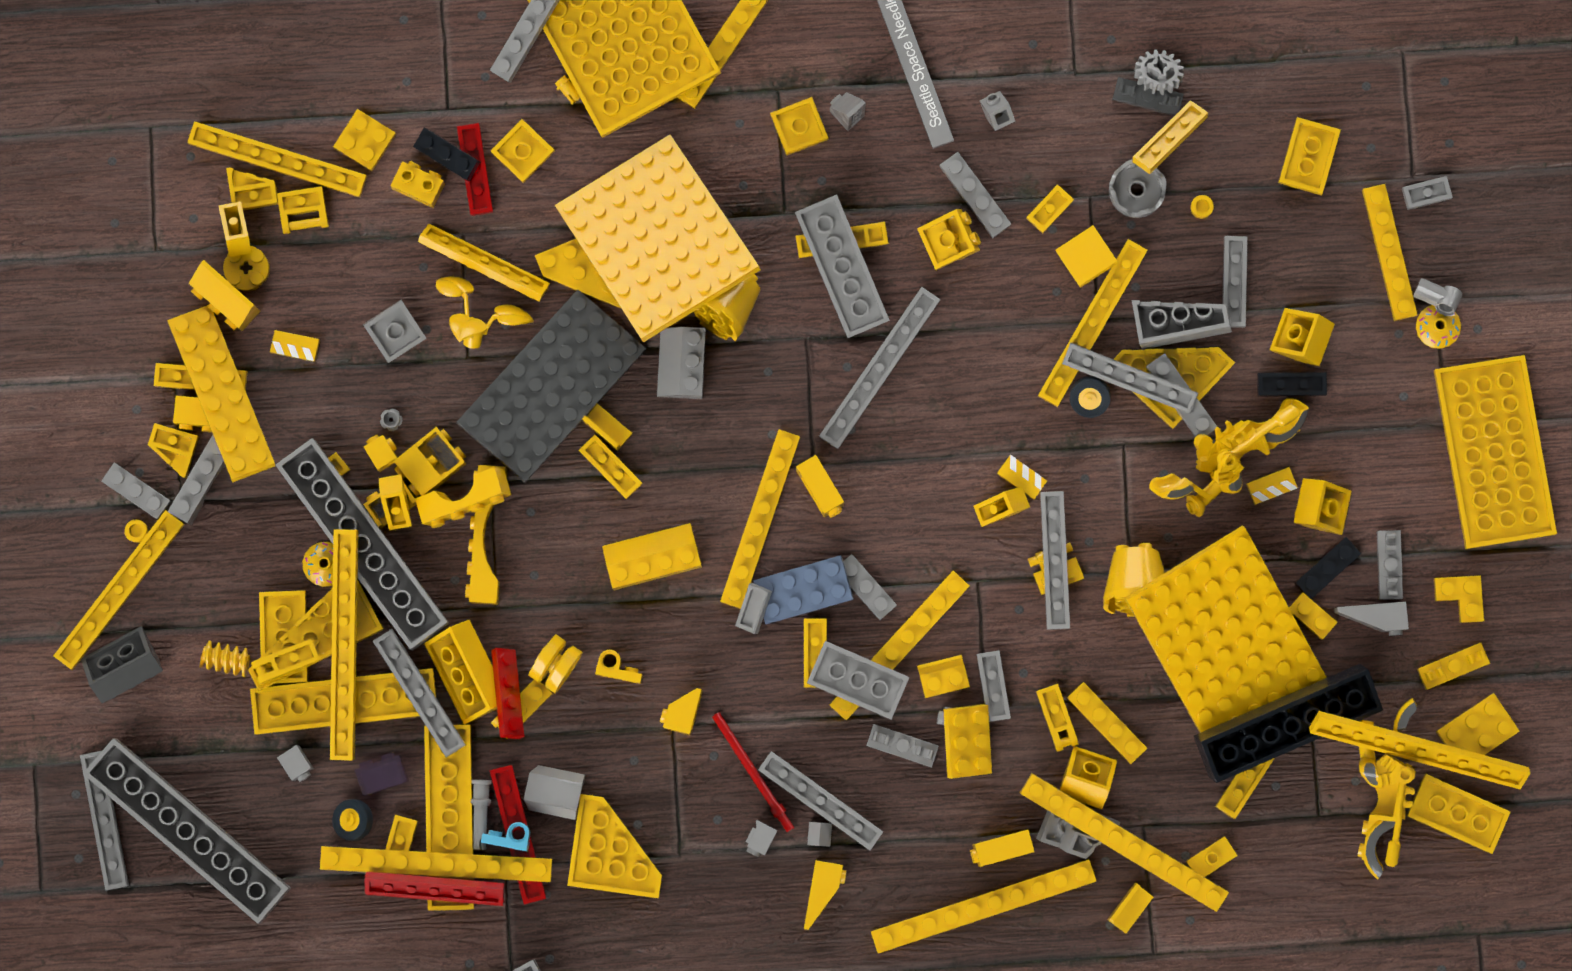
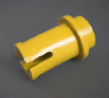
(567, 89)

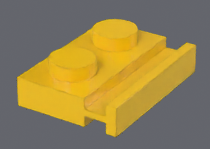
(943, 676)

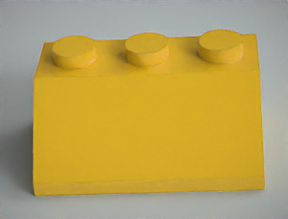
(222, 297)

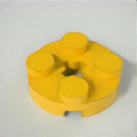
(254, 278)

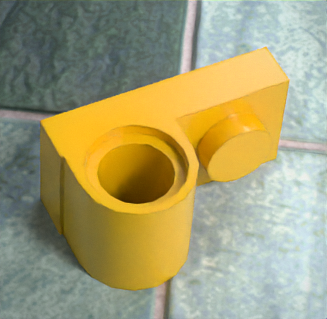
(630, 674)

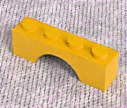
(488, 487)

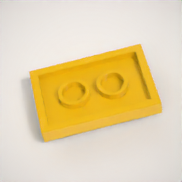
(1309, 156)
(1479, 727)
(967, 741)

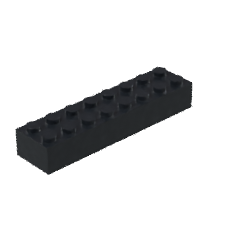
(1285, 723)

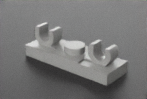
(1389, 565)
(902, 745)

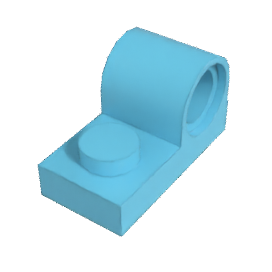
(496, 838)

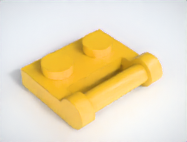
(302, 202)

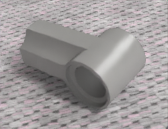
(1443, 298)

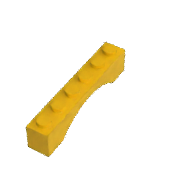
(483, 582)

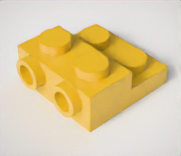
(949, 238)

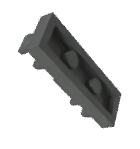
(1133, 94)

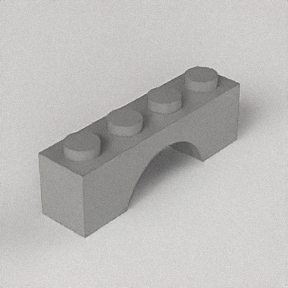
(194, 490)

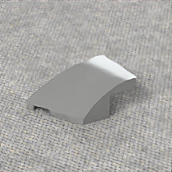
(1066, 836)

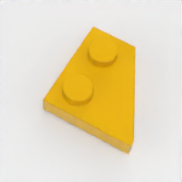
(251, 190)
(174, 447)

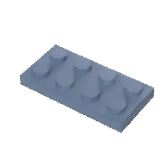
(806, 589)

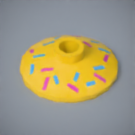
(1430, 334)
(311, 564)

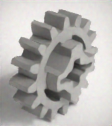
(1158, 72)

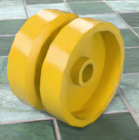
(553, 662)

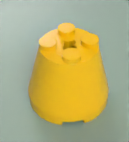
(730, 311)
(1128, 572)

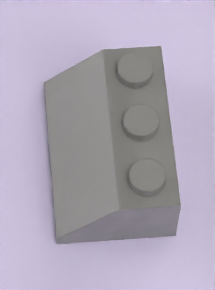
(681, 362)

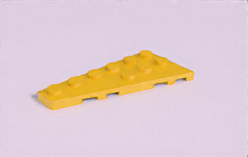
(318, 626)

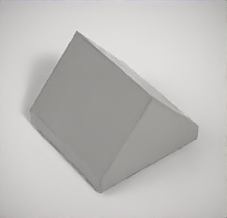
(819, 834)

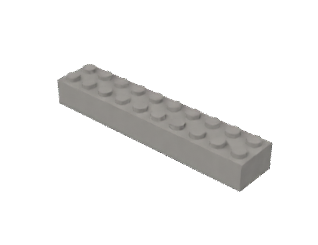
(379, 564)
(187, 830)

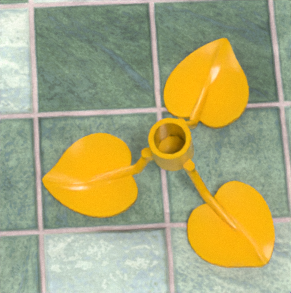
(470, 328)

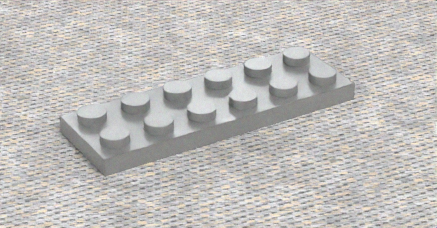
(842, 266)

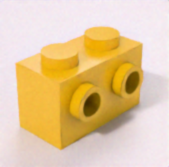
(418, 184)

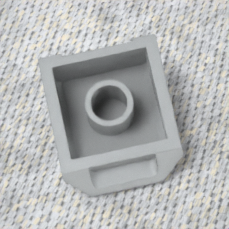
(554, 791)

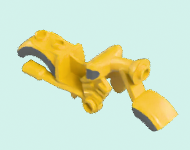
(1224, 456)
(1389, 779)

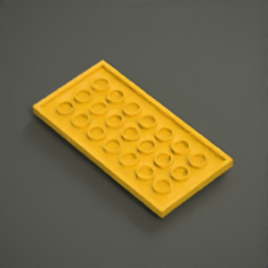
(1495, 452)

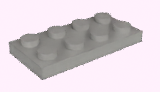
(858, 680)

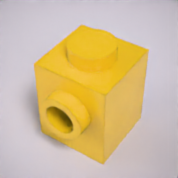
(381, 451)

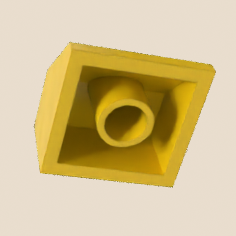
(1302, 336)
(1322, 506)
(682, 713)
(1088, 777)

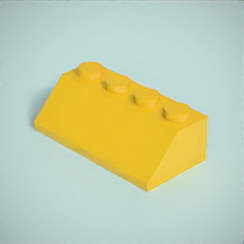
(651, 556)
(464, 670)

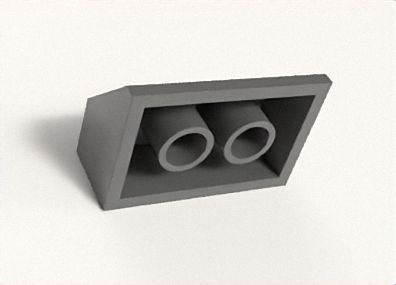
(121, 665)

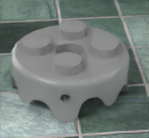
(1129, 204)

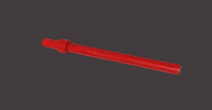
(777, 809)

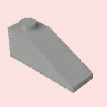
(847, 109)
(1381, 617)

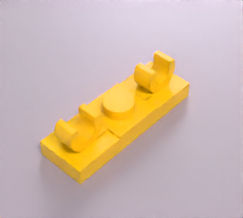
(1453, 666)

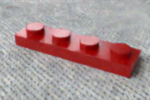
(478, 187)
(507, 693)

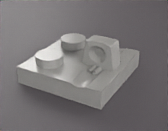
(394, 331)

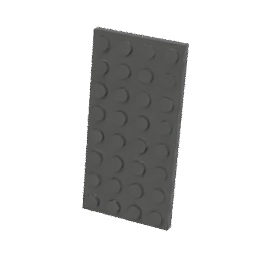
(551, 386)

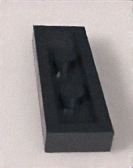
(446, 154)
(1292, 384)
(1328, 568)

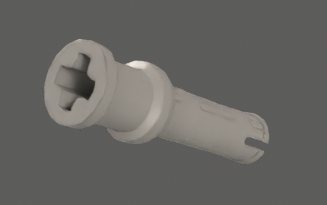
(480, 801)

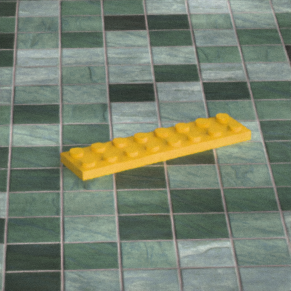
(221, 393)
(309, 703)
(449, 805)

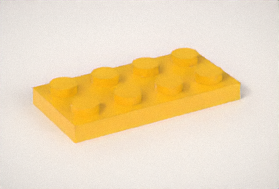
(277, 616)
(1458, 813)

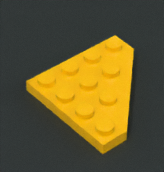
(572, 268)
(1197, 366)
(608, 855)

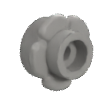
(386, 415)

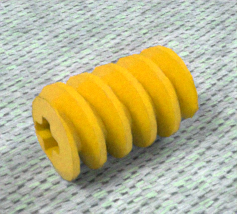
(225, 658)

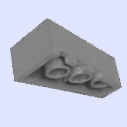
(1178, 322)

